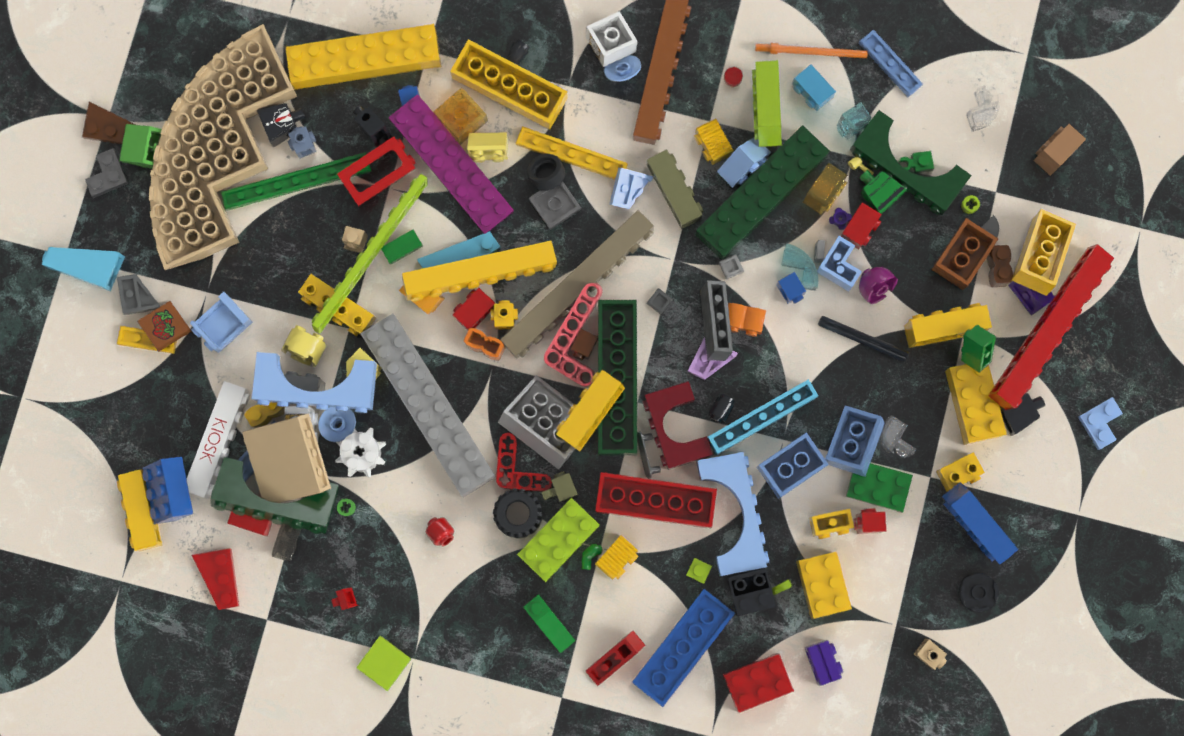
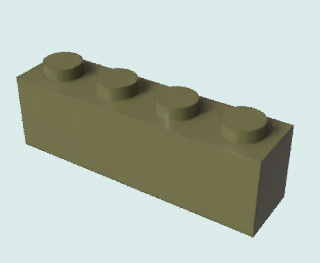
(674, 189)

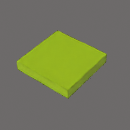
(383, 663)

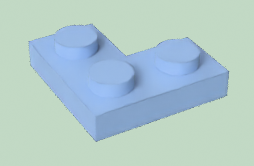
(1096, 422)

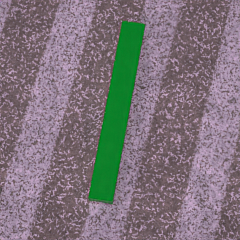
(288, 183)

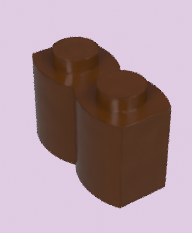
(1000, 269)

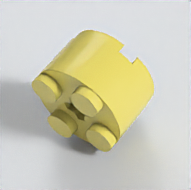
(304, 346)

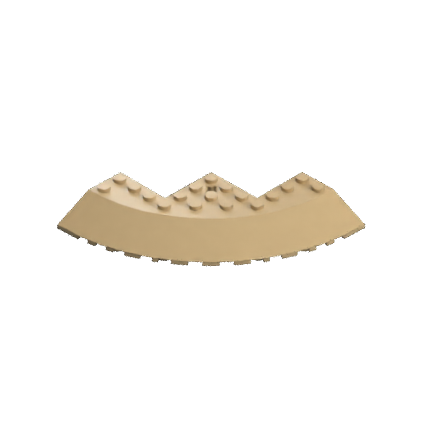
(205, 146)

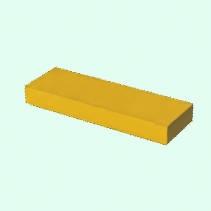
(138, 339)

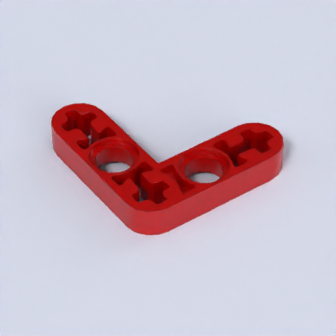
(515, 476)

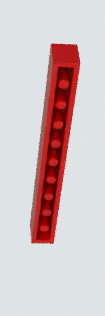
(1051, 327)

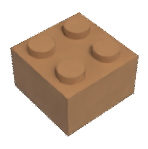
(1058, 148)

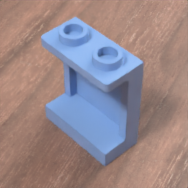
(221, 323)

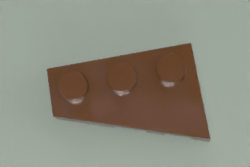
(103, 125)

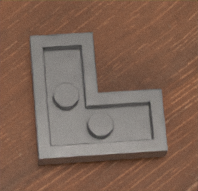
(110, 177)

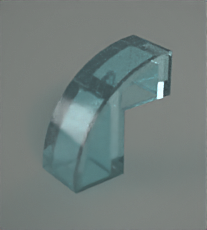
(798, 259)

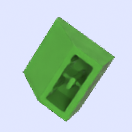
(139, 145)

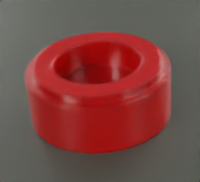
(733, 76)

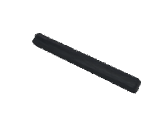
(863, 338)

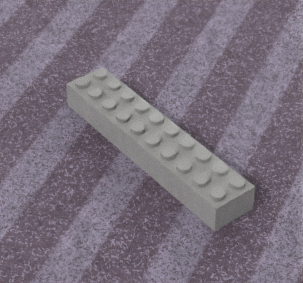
(428, 405)

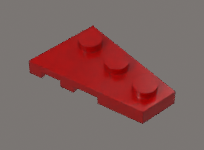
(219, 576)

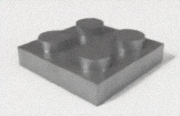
(555, 205)

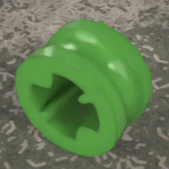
(351, 510)

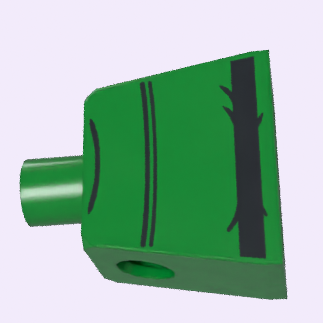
(880, 190)

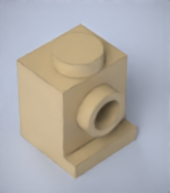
(354, 239)
(924, 651)

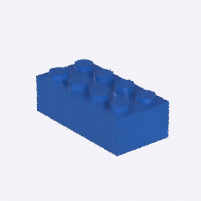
(978, 524)

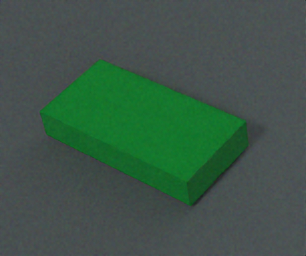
(401, 247)

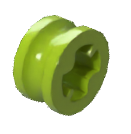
(970, 198)

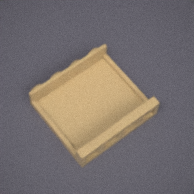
(286, 459)

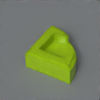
(781, 587)

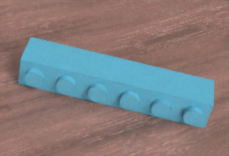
(762, 417)

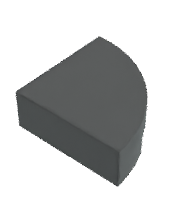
(992, 226)

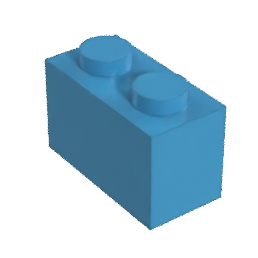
(813, 88)

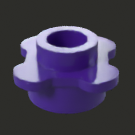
(840, 223)

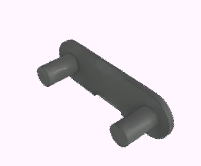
(646, 465)

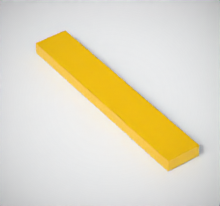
(569, 153)

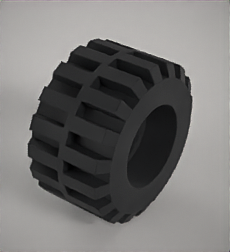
(505, 501)

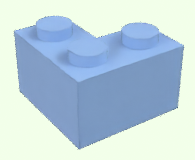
(743, 161)
(835, 266)

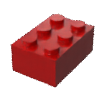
(758, 682)

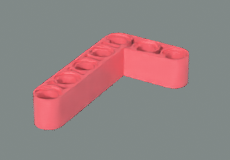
(571, 335)

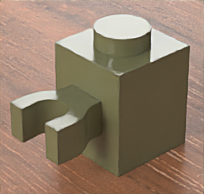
(562, 488)

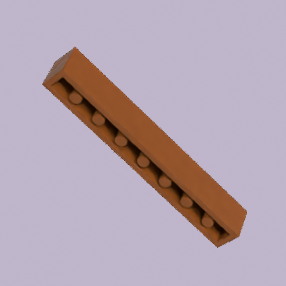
(660, 71)

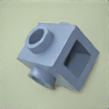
(302, 141)

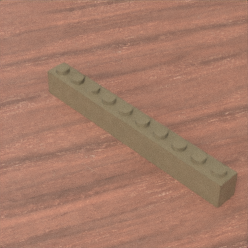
(591, 270)

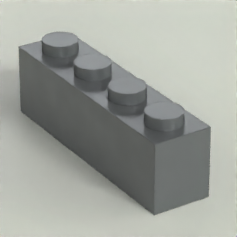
(716, 320)

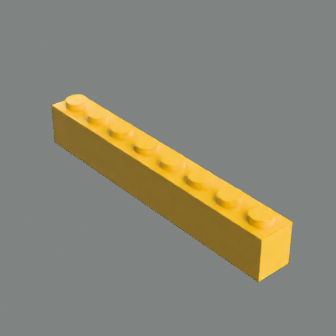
(479, 270)

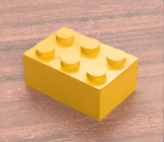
(823, 585)

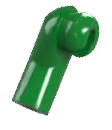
(590, 553)

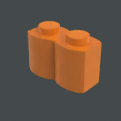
(746, 319)
(479, 342)

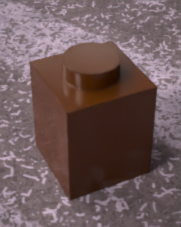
(584, 344)

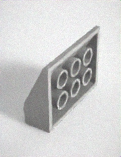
(534, 420)

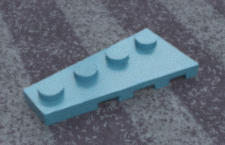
(471, 248)

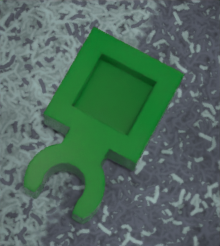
(920, 162)

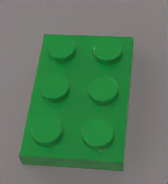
(881, 487)

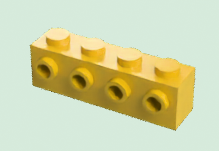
(349, 312)

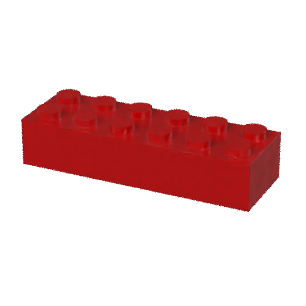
(656, 500)

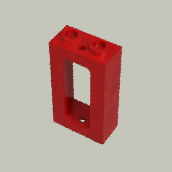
(407, 167)

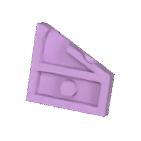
(705, 368)

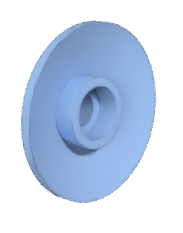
(623, 69)
(329, 421)

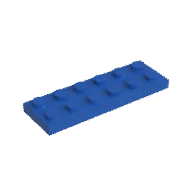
(683, 647)

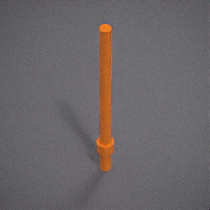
(775, 48)

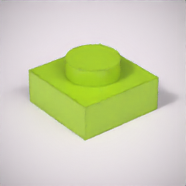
(699, 570)

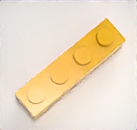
(137, 506)

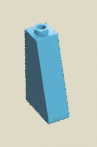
(90, 266)

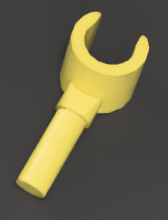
(857, 162)

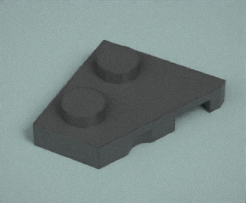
(135, 296)

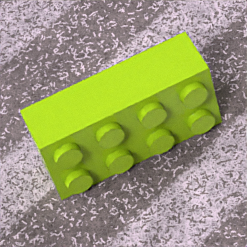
(766, 103)
(558, 540)

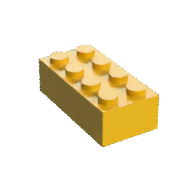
(1043, 252)
(945, 326)
(590, 410)
(976, 412)

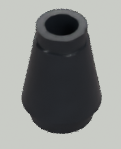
(518, 52)

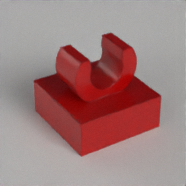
(345, 599)

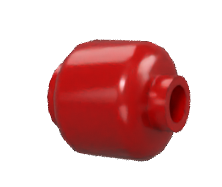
(440, 531)

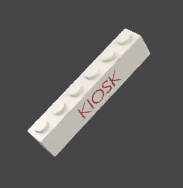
(216, 439)

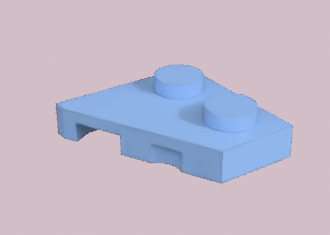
(628, 187)

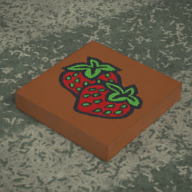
(164, 326)

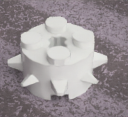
(371, 456)

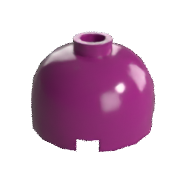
(876, 283)

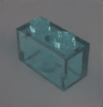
(853, 121)

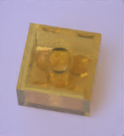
(461, 115)
(823, 192)

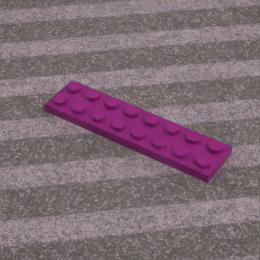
(451, 164)

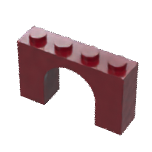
(674, 453)

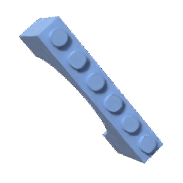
(353, 393)
(732, 473)

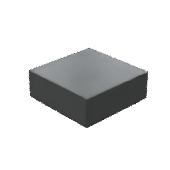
(659, 301)

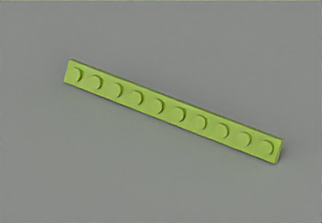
(364, 259)

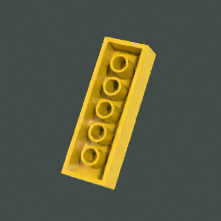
(509, 84)

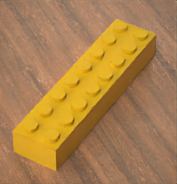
(363, 56)

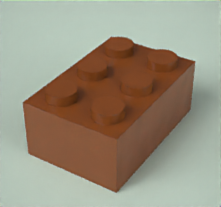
(964, 254)

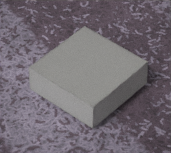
(819, 251)
(731, 266)

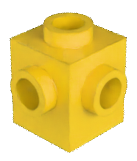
(507, 321)

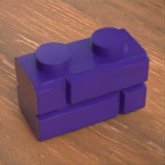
(823, 662)

